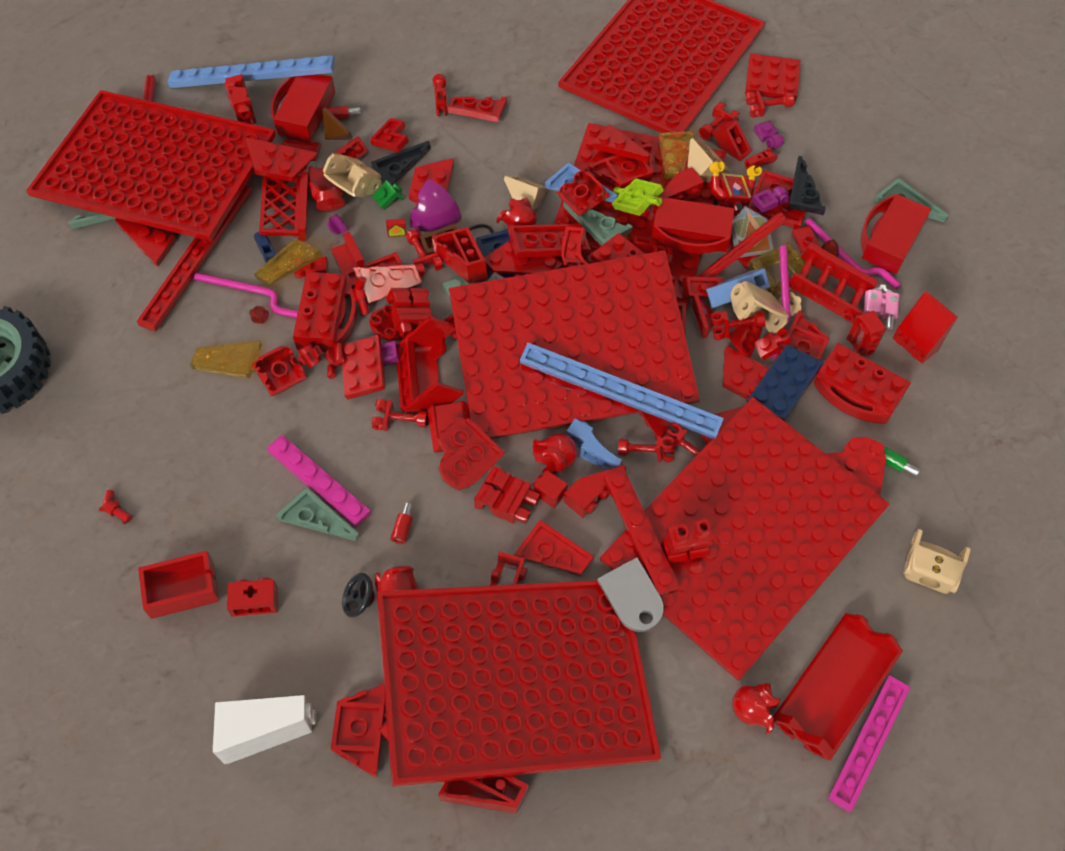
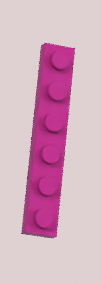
(319, 481)
(868, 744)

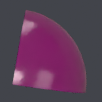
(434, 209)

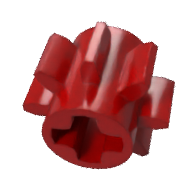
(309, 355)

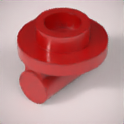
(335, 355)

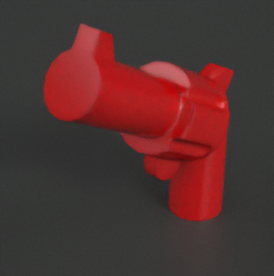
(360, 295)
(113, 507)

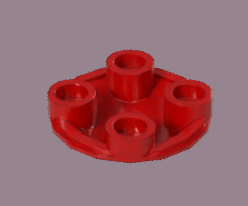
(382, 324)

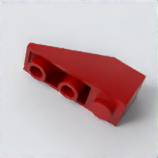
(683, 186)
(588, 492)

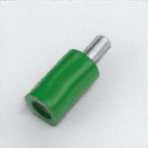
(899, 462)

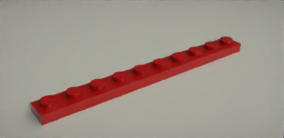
(184, 272)

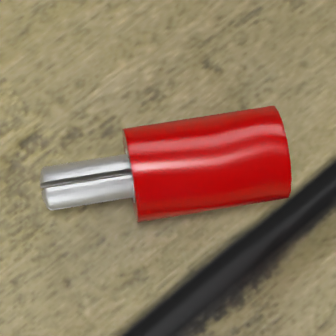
(343, 112)
(402, 525)

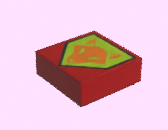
(396, 227)

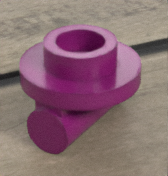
(337, 225)

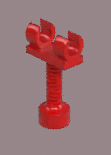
(439, 85)
(759, 108)
(721, 116)
(413, 238)
(721, 318)
(387, 406)
(679, 439)
(660, 449)

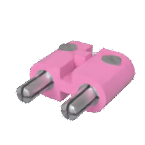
(883, 304)

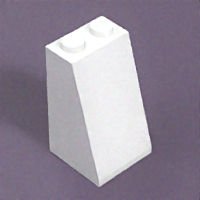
(259, 724)

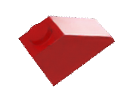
(732, 139)

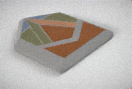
(745, 224)

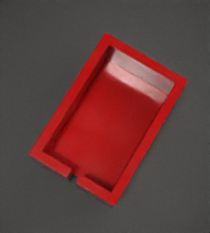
(178, 584)

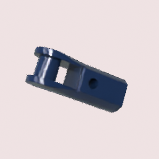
(264, 246)

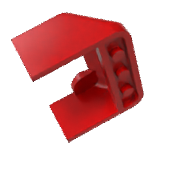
(419, 370)

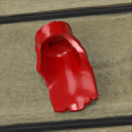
(327, 195)

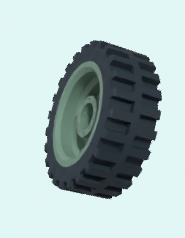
(21, 359)

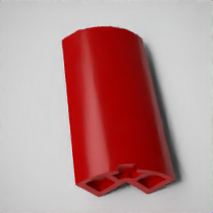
(837, 686)

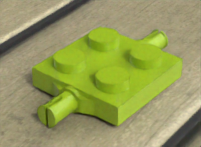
(637, 196)

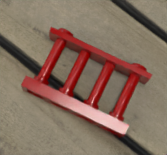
(838, 269)

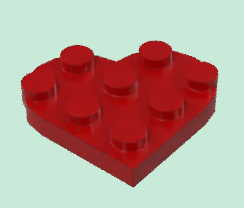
(467, 453)
(864, 460)

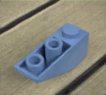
(721, 293)

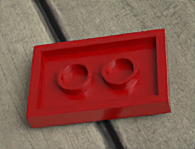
(363, 367)

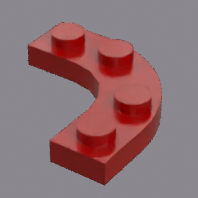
(572, 246)

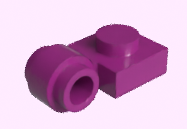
(768, 133)
(767, 200)

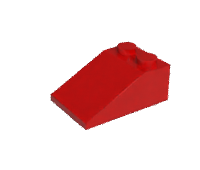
(925, 328)

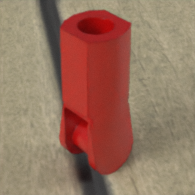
(763, 158)

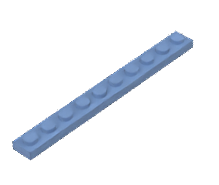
(252, 71)
(621, 390)

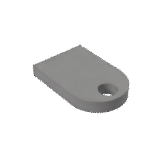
(631, 595)

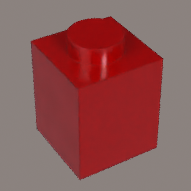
(550, 488)

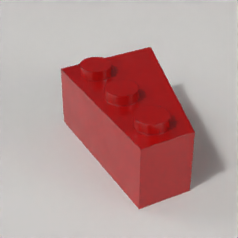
(461, 254)
(491, 793)

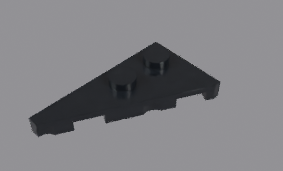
(397, 164)
(804, 192)

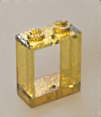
(772, 257)

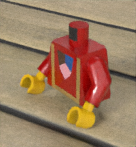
(732, 189)

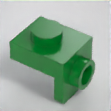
(387, 194)

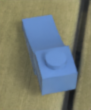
(590, 447)

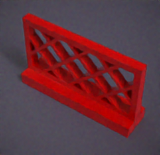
(300, 207)

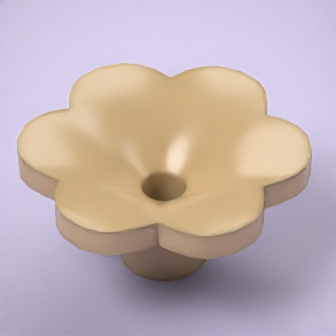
(796, 303)

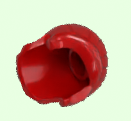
(520, 213)
(556, 452)
(396, 579)
(753, 704)

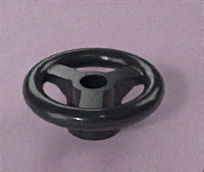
(362, 595)

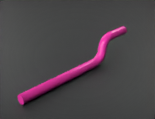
(845, 257)
(784, 282)
(251, 288)

